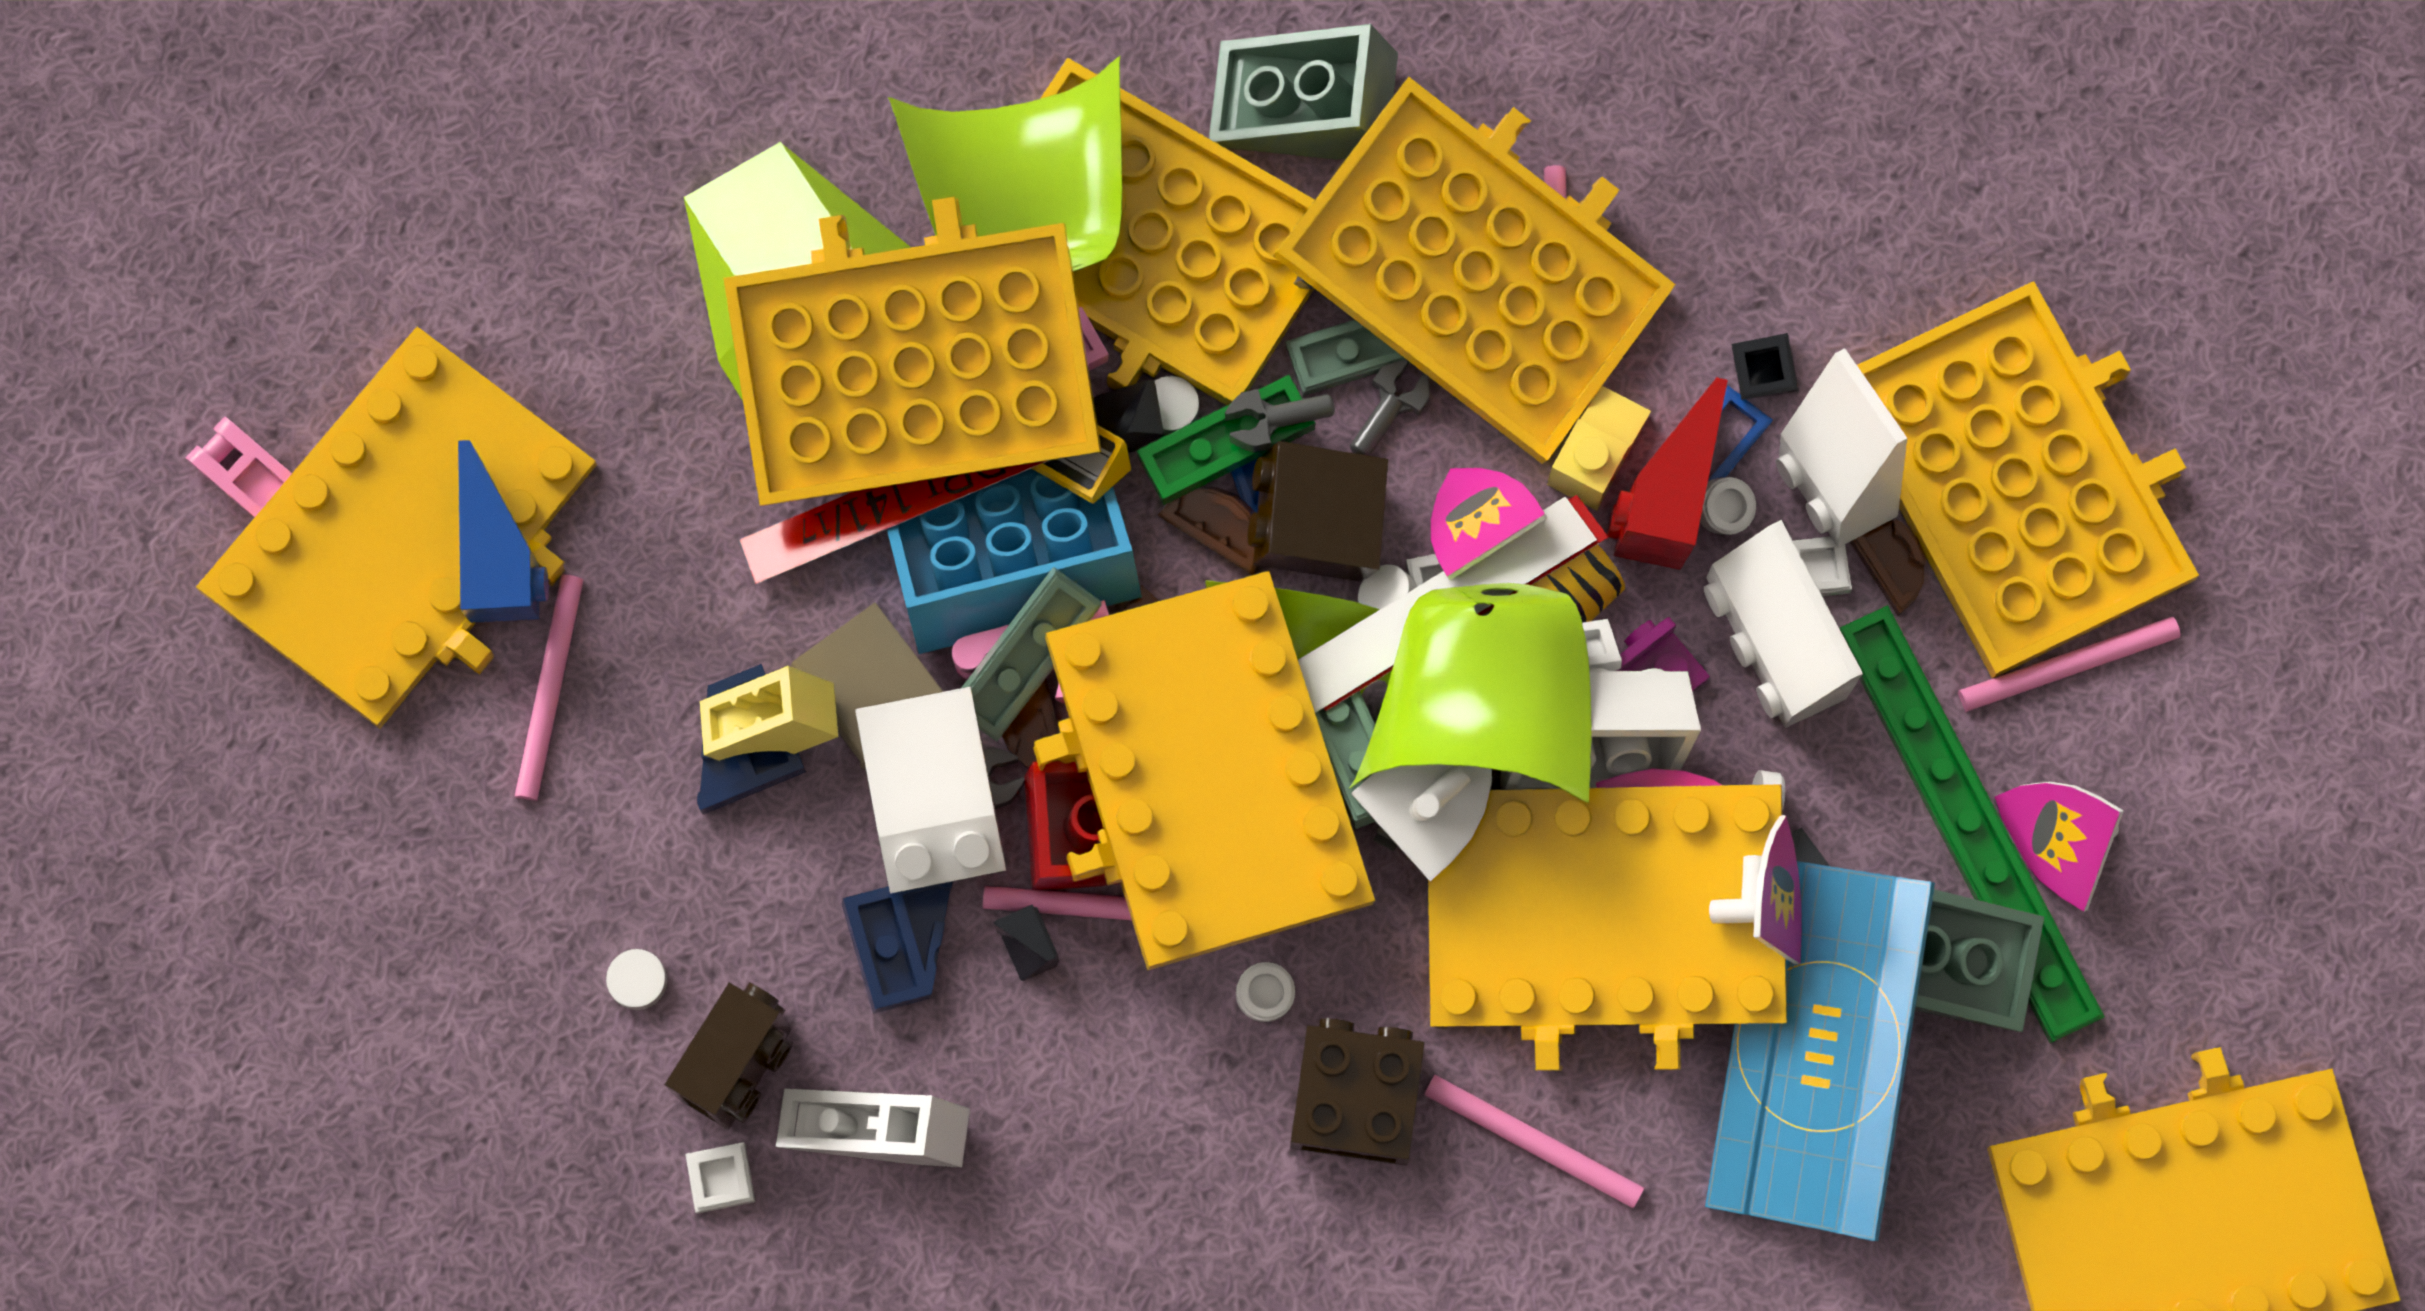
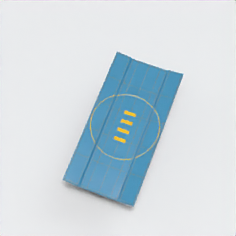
(1820, 1096)

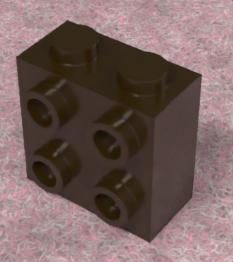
(1318, 511)
(731, 1055)
(1357, 1092)

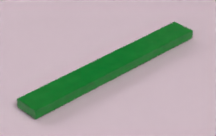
(1965, 812)

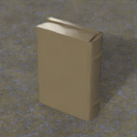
(868, 669)

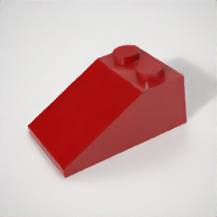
(1664, 507)
(1060, 821)

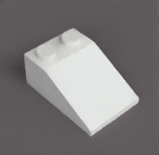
(1844, 453)
(930, 790)

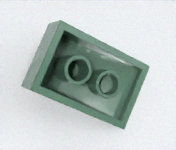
(1302, 91)
(1978, 962)

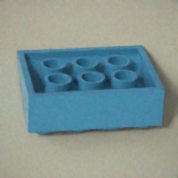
(989, 551)

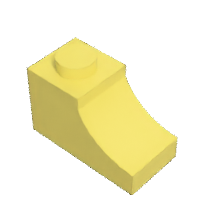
(1597, 447)
(771, 713)

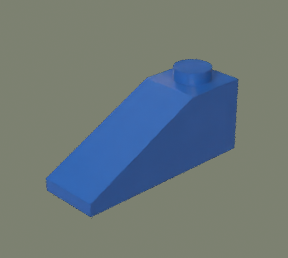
(496, 564)

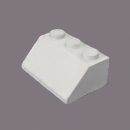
(1782, 626)
(1635, 725)

